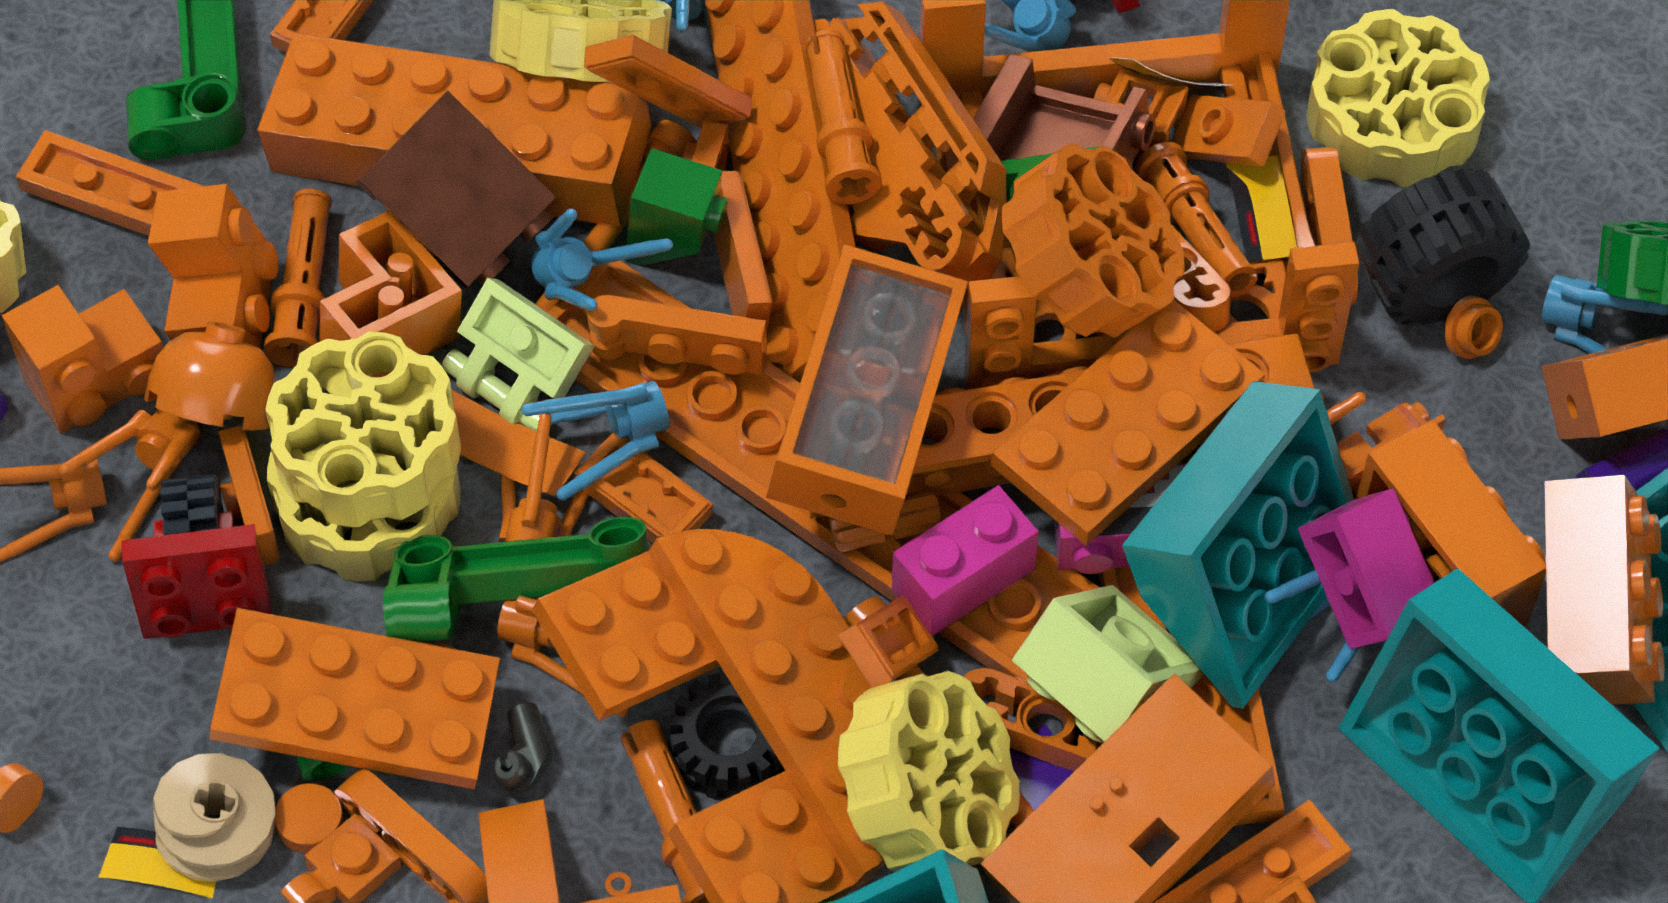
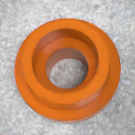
(1473, 328)

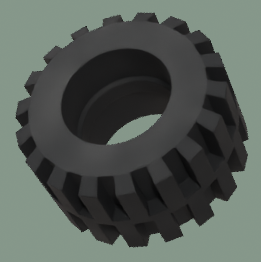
(1441, 244)

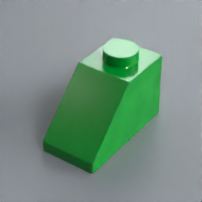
(677, 203)

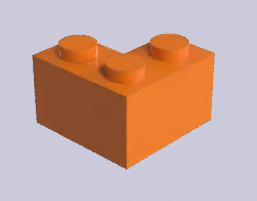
(215, 260)
(391, 289)
(81, 359)

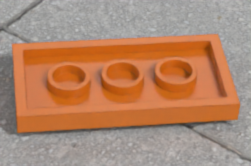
(1125, 421)
(354, 698)

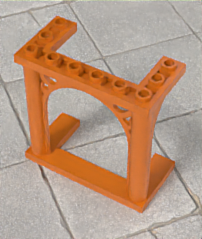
(1000, 314)

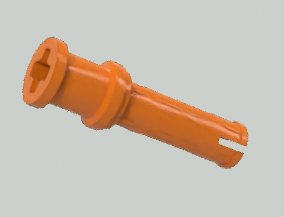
(843, 137)
(1189, 207)
(298, 298)
(665, 795)

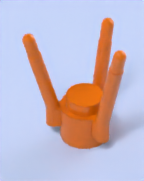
(160, 446)
(76, 491)
(536, 516)
(520, 626)

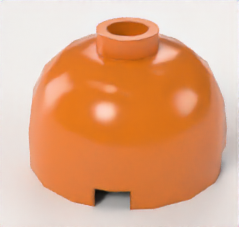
(212, 378)

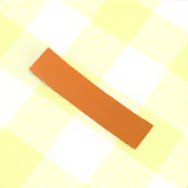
(510, 447)

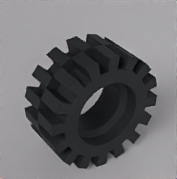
(697, 760)

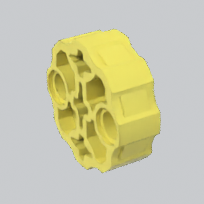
(553, 34)
(1397, 114)
(344, 425)
(371, 545)
(928, 770)

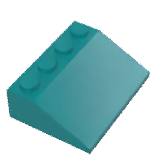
(1233, 535)
(1495, 735)

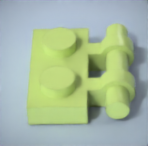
(526, 341)

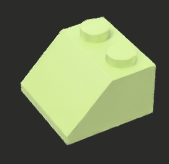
(1101, 658)

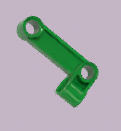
(205, 105)
(435, 579)

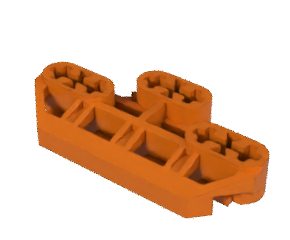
(917, 199)

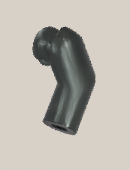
(531, 754)

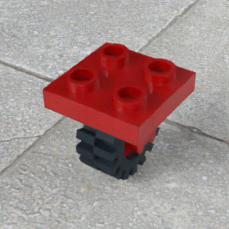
(195, 564)

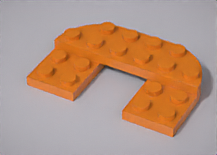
(774, 631)

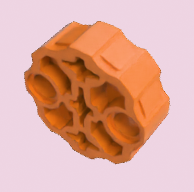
(1093, 240)

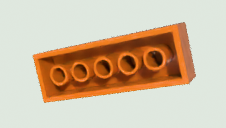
(351, 101)

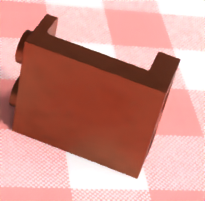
(1037, 120)
(459, 191)

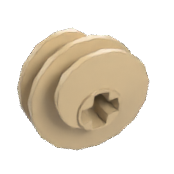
(213, 846)

